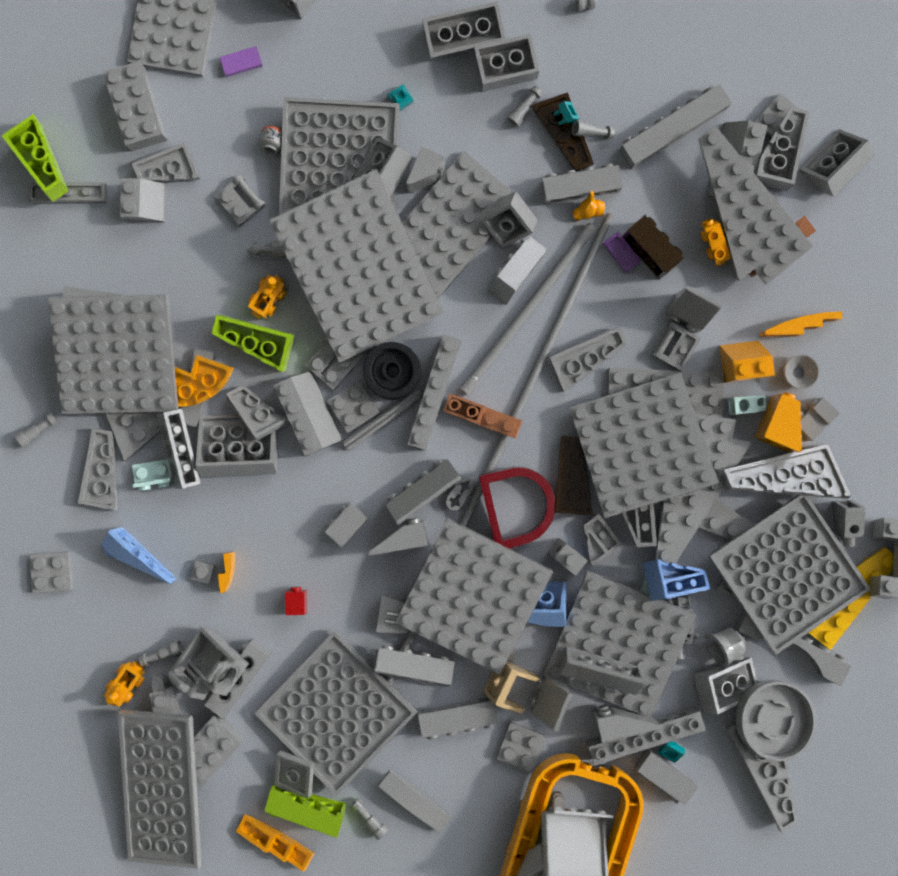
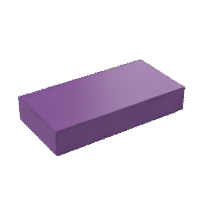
(241, 61)
(621, 252)

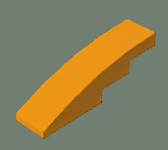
(796, 326)
(275, 842)

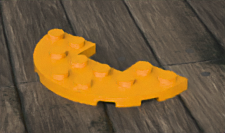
(202, 382)

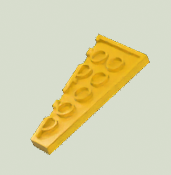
(832, 629)

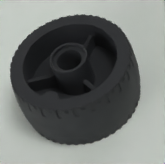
(384, 357)

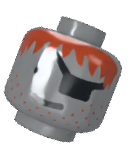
(271, 139)

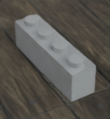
(578, 185)
(412, 666)
(457, 717)

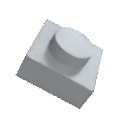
(203, 571)

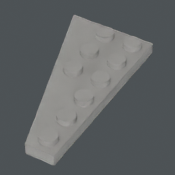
(800, 473)
(771, 781)

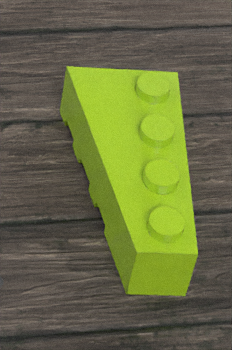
(35, 153)
(262, 342)
(315, 812)

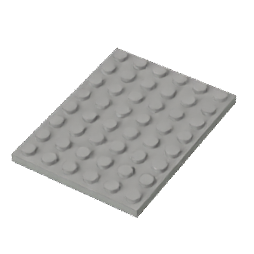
(356, 265)

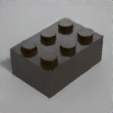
(653, 246)

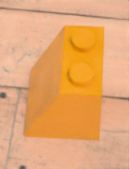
(745, 361)
(781, 423)

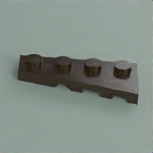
(572, 147)
(572, 483)

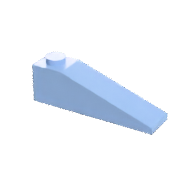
(126, 549)
(552, 606)

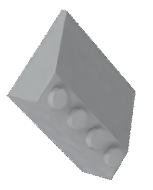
(230, 450)

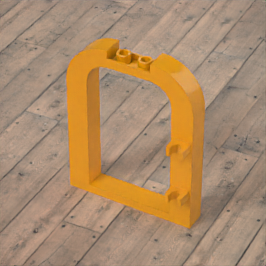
(537, 797)

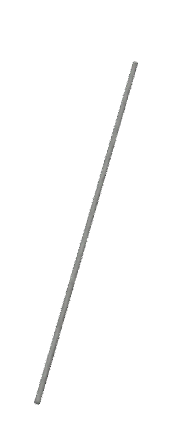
(530, 383)

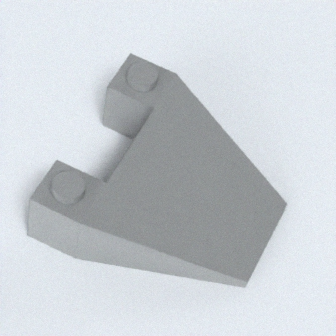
(884, 586)

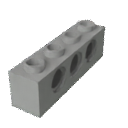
(178, 449)
(258, 654)

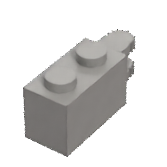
(163, 696)

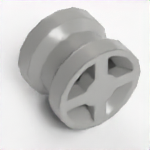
(583, 4)

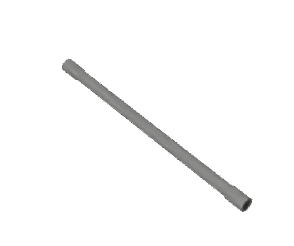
(581, 240)

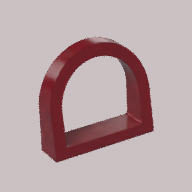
(536, 532)

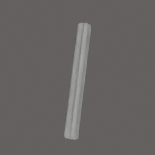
(383, 419)

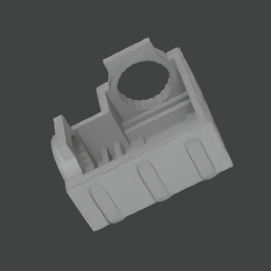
(206, 666)

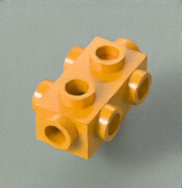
(716, 242)
(270, 292)
(121, 688)

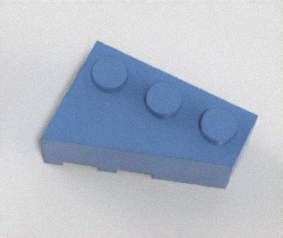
(673, 580)

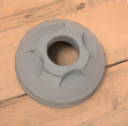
(810, 371)

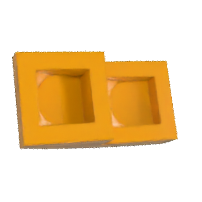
(225, 578)

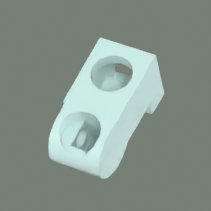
(746, 404)

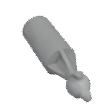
(271, 249)

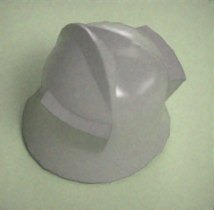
(729, 646)

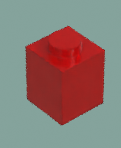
(296, 601)

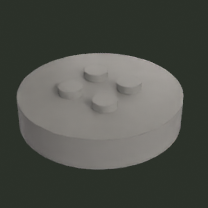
(776, 720)

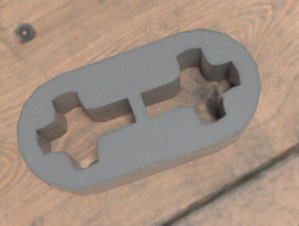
(463, 497)

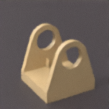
(500, 685)

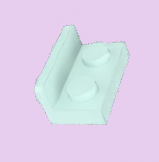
(151, 474)

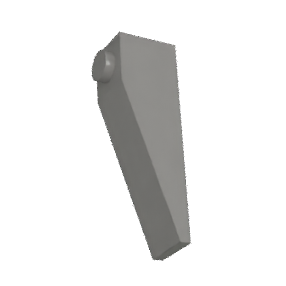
(781, 157)

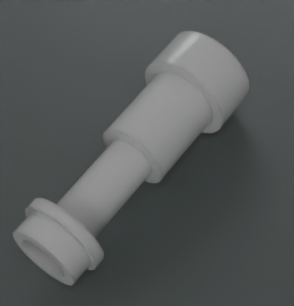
(516, 116)
(581, 128)
(25, 437)
(175, 648)
(371, 821)

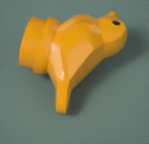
(589, 208)

